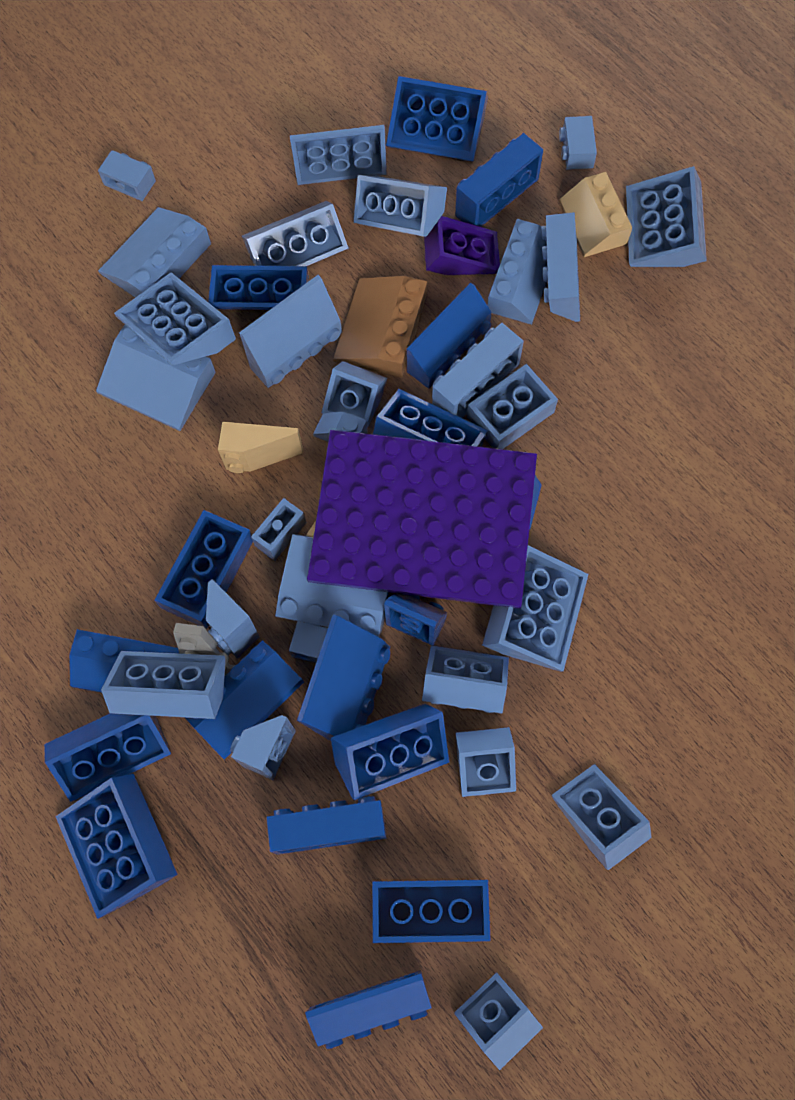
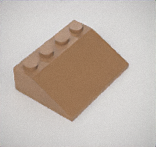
(382, 323)

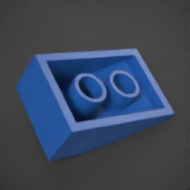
(415, 617)

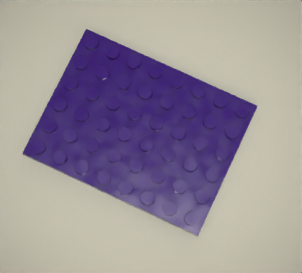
(423, 519)

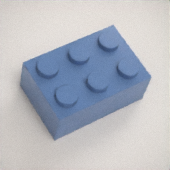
(512, 407)

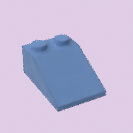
(603, 816)

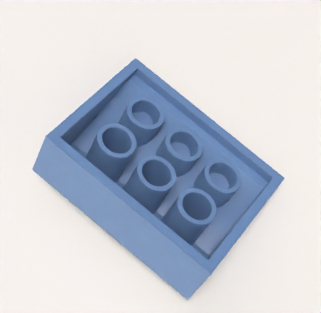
(339, 154)
(666, 221)
(158, 247)
(177, 321)
(291, 332)
(149, 384)
(318, 602)
(547, 617)

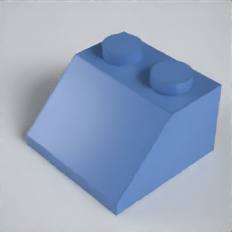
(354, 391)
(486, 761)
(498, 1021)

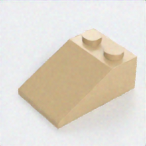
(256, 446)

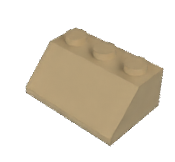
(598, 215)

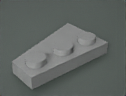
(197, 640)

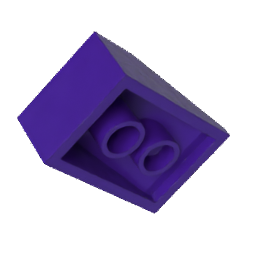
(461, 249)

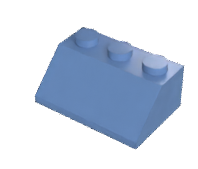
(228, 622)
(466, 679)
(263, 746)

